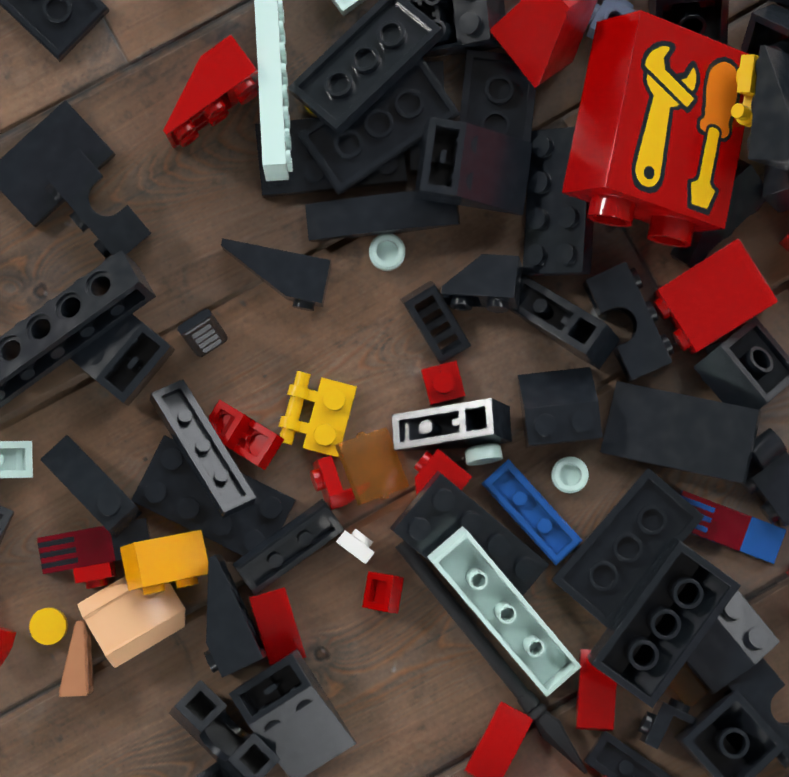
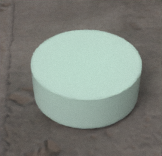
(387, 252)
(483, 454)
(569, 474)

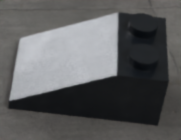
(229, 630)

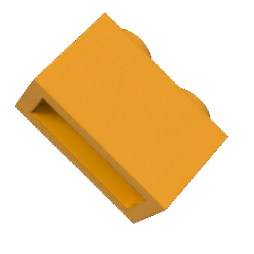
(165, 560)

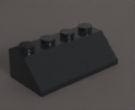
(663, 622)

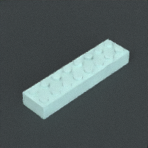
(273, 89)
(504, 611)

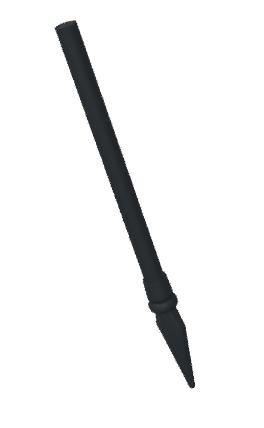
(547, 725)

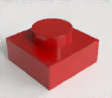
(443, 383)
(95, 575)
(383, 592)

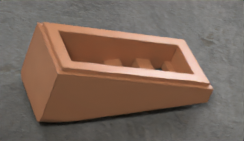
(78, 669)

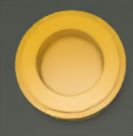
(48, 626)

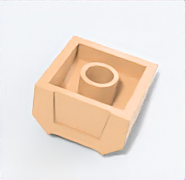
(129, 621)

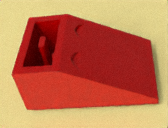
(216, 84)

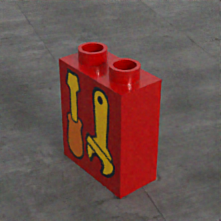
(656, 129)

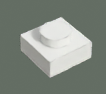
(356, 544)

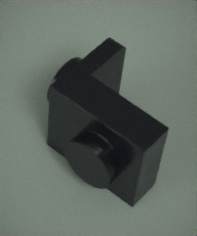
(656, 723)

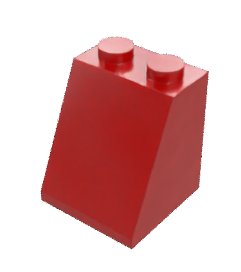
(543, 35)
(713, 297)

